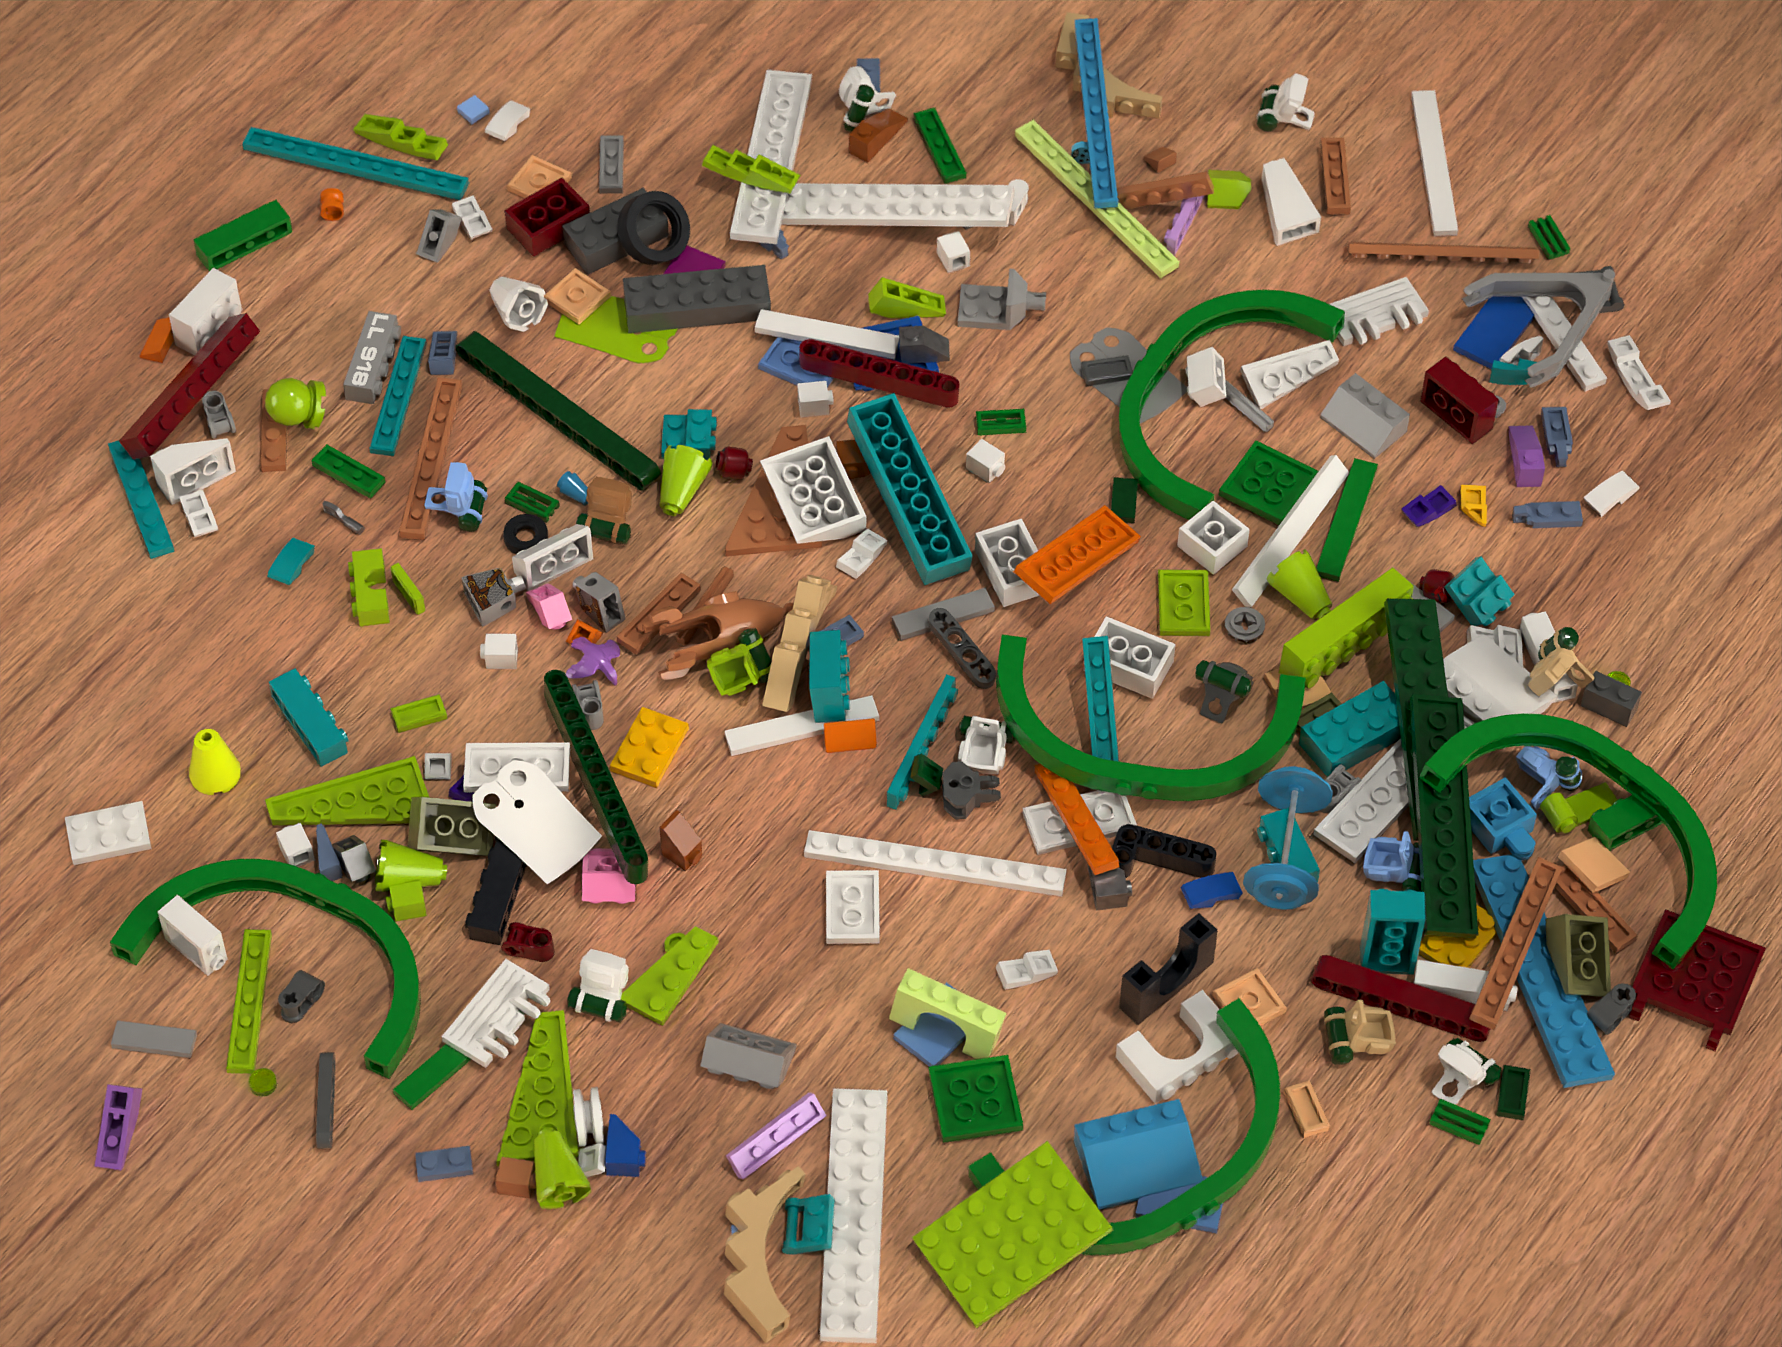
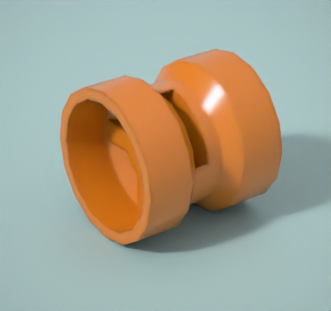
(331, 204)

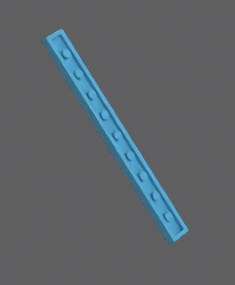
(1096, 113)

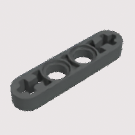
(959, 649)
(325, 1101)

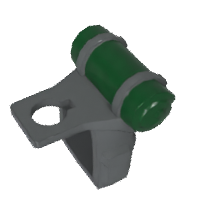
(1222, 681)

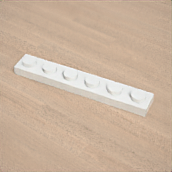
(1556, 328)

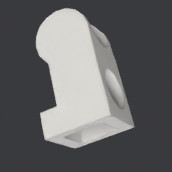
(1019, 201)

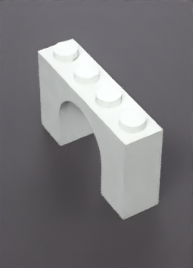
(1163, 1076)

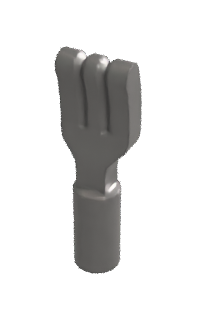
(336, 512)

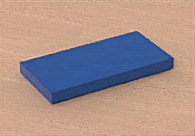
(1495, 329)

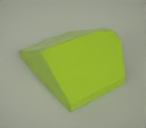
(1229, 189)

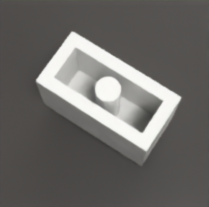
(1206, 377)

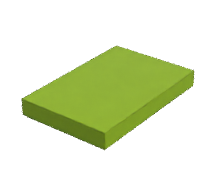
(1183, 603)

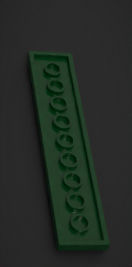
(1415, 668)
(1443, 824)

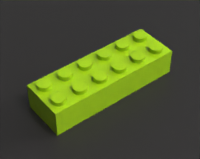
(1343, 630)

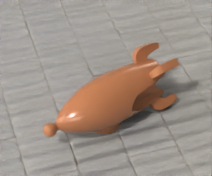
(723, 621)

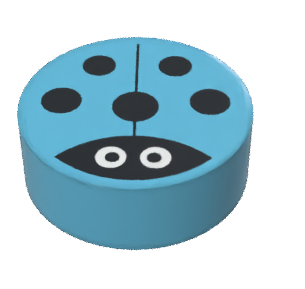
(1080, 152)

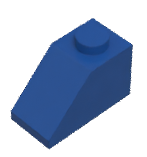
(623, 1150)

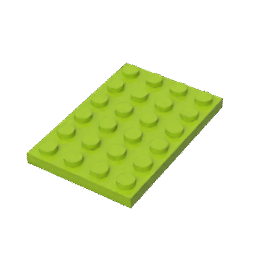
(1012, 1234)

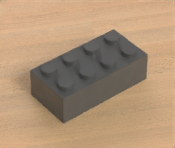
(595, 237)

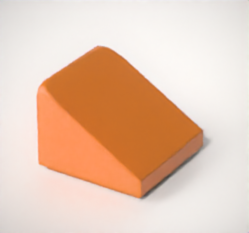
(585, 630)

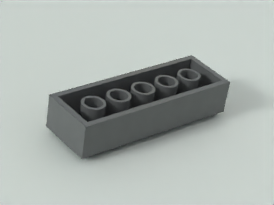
(695, 298)

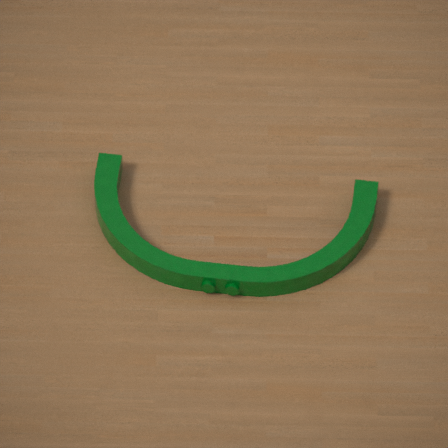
(1208, 316)
(1625, 771)
(1134, 778)
(316, 890)
(1209, 1194)

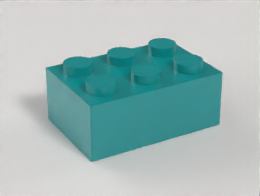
(828, 676)

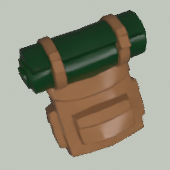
(607, 510)

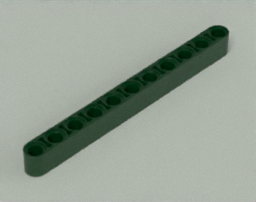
(558, 410)
(596, 777)

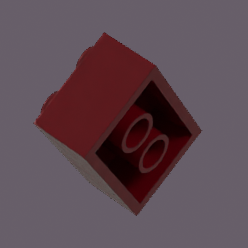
(540, 217)
(1459, 400)

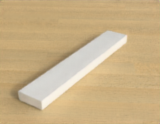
(845, 336)
(791, 728)

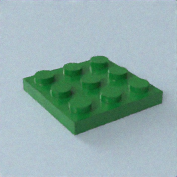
(1267, 482)
(975, 1098)

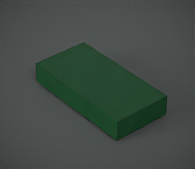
(1124, 498)
(1513, 1092)

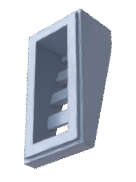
(442, 355)
(328, 861)

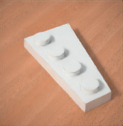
(1283, 373)

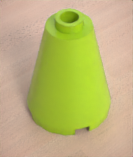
(681, 477)
(1301, 585)
(403, 865)
(557, 1171)

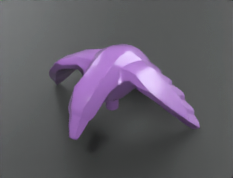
(594, 658)

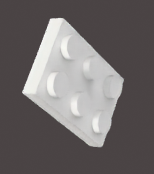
(107, 833)
(852, 907)

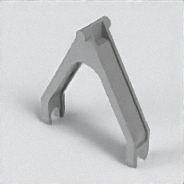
(1586, 289)

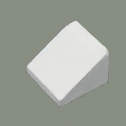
(438, 765)

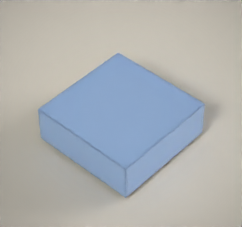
(473, 109)

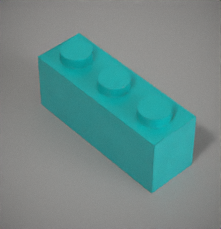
(1273, 831)

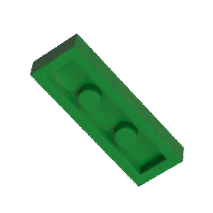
(348, 471)

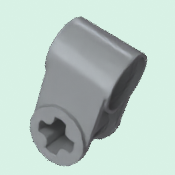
(217, 414)
(590, 703)
(1341, 784)

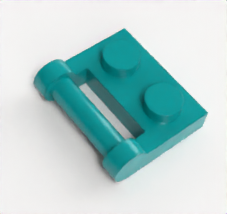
(816, 1224)

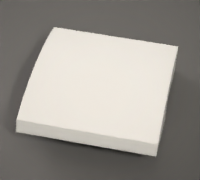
(1505, 637)

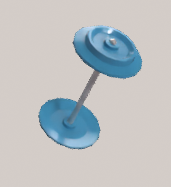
(1277, 883)

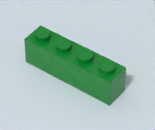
(243, 235)

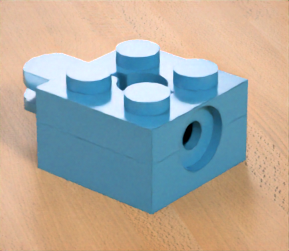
(1511, 819)

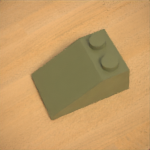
(447, 827)
(1580, 953)

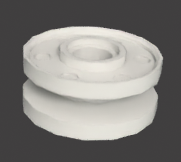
(588, 1116)

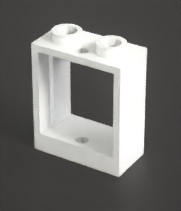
(192, 935)

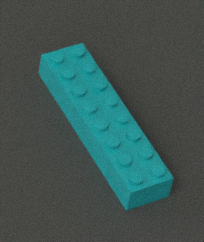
(909, 489)

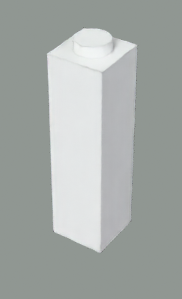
(1534, 630)
(1455, 981)

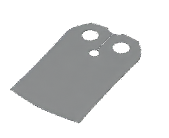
(1164, 394)

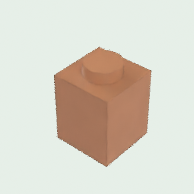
(516, 1177)

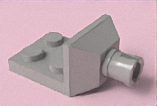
(998, 306)

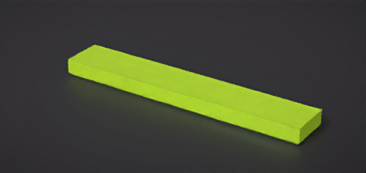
(249, 1001)

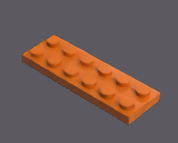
(1077, 554)

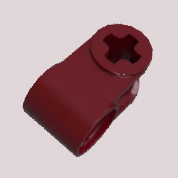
(524, 942)

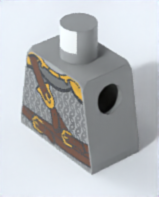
(491, 594)
(600, 600)

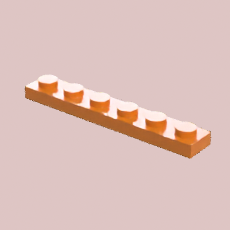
(1078, 821)

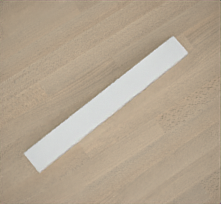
(1434, 163)
(1291, 530)

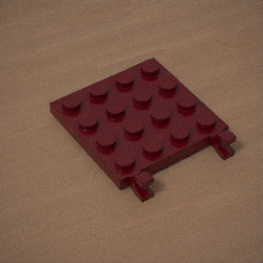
(1705, 984)

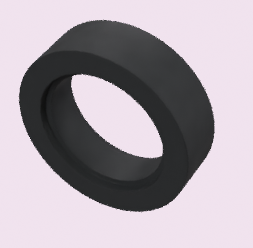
(679, 224)

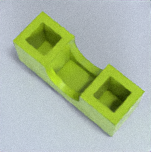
(370, 604)

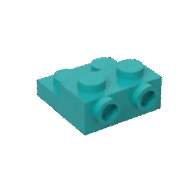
(691, 431)
(1479, 592)

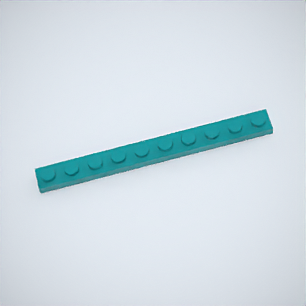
(356, 163)

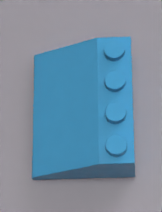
(1137, 1153)

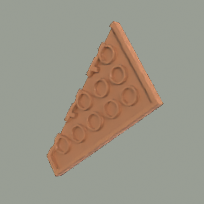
(762, 522)

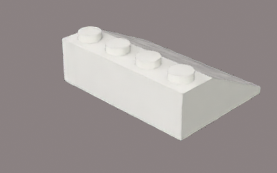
(815, 492)
(1491, 682)

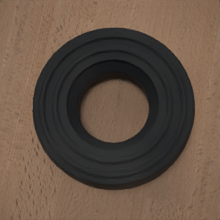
(520, 522)

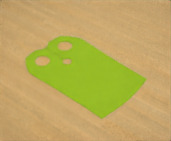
(608, 332)

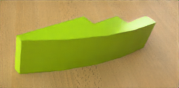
(402, 138)
(755, 172)

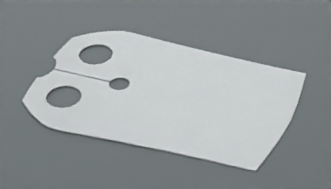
(545, 831)

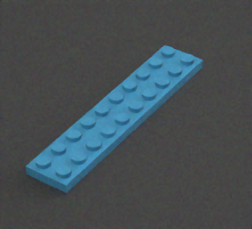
(1558, 1016)

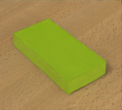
(407, 588)
(419, 713)

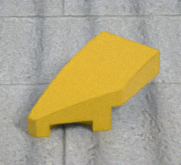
(1474, 503)

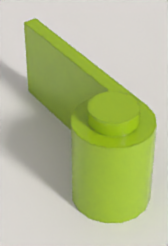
(1576, 809)

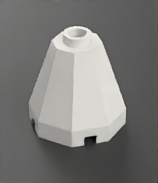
(518, 302)

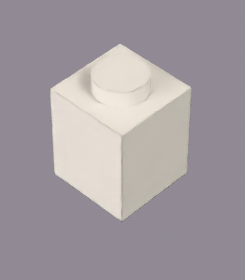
(953, 252)
(814, 398)
(985, 461)
(500, 651)
(295, 845)

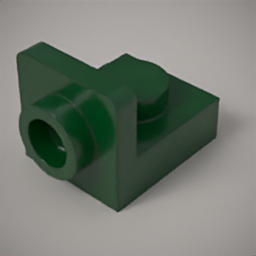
(927, 774)

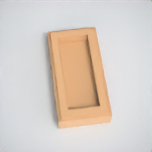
(1306, 1109)

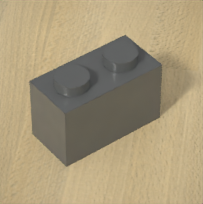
(1611, 699)

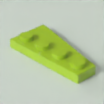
(667, 980)

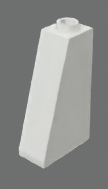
(1288, 204)

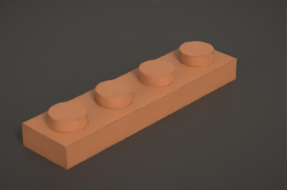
(1335, 176)
(1165, 190)
(272, 442)
(676, 594)
(1593, 904)

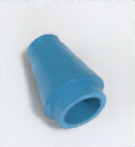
(573, 487)

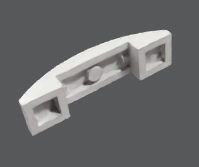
(1634, 375)

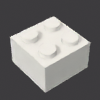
(1213, 537)

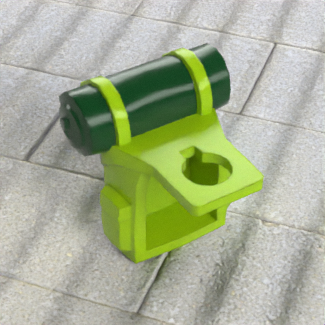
(740, 665)

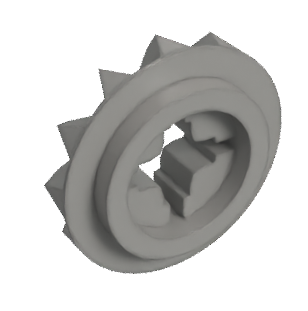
(1254, 621)

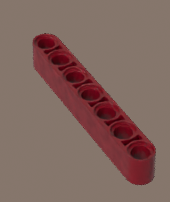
(879, 373)
(1398, 997)

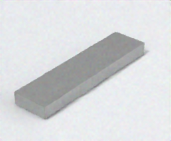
(961, 608)

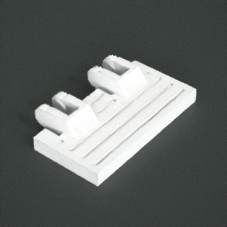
(1378, 309)
(496, 1013)

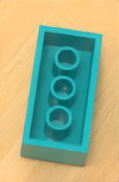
(1353, 730)
(1392, 931)

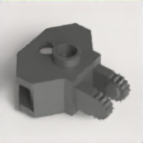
(963, 792)

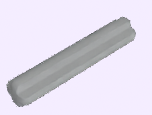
(1248, 408)

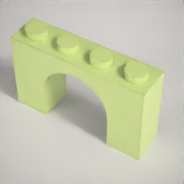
(924, 995)

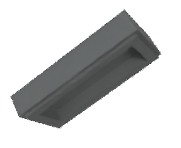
(1106, 370)

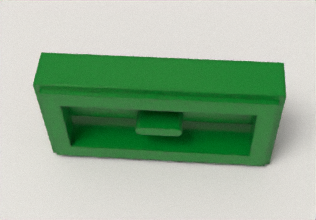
(1552, 235)
(1002, 424)
(528, 504)
(1462, 1118)

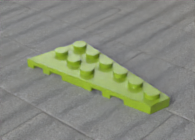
(364, 797)
(543, 1091)

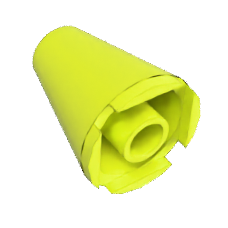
(213, 764)

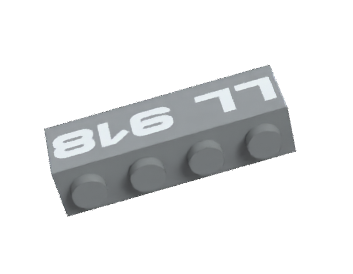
(372, 357)

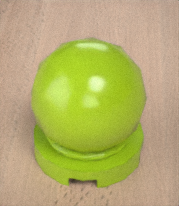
(294, 402)

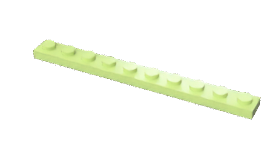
(1080, 183)

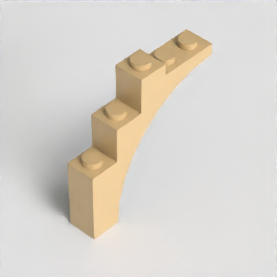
(1118, 94)
(789, 656)
(750, 1286)

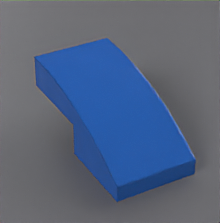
(1212, 888)

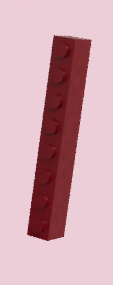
(189, 386)

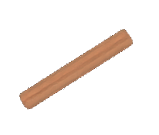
(716, 588)

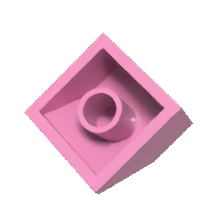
(604, 879)

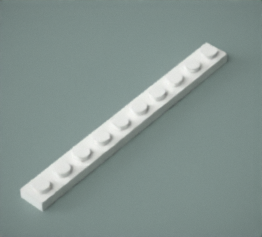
(935, 863)

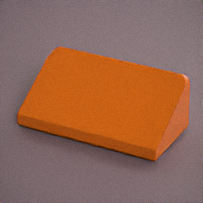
(158, 341)
(850, 735)

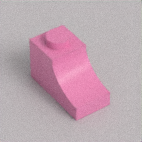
(550, 606)

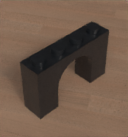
(1147, 990)

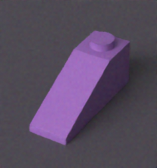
(1526, 456)
(117, 1125)

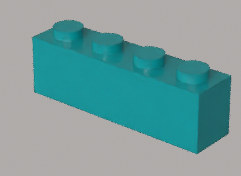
(308, 717)

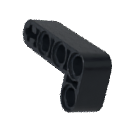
(1200, 864)

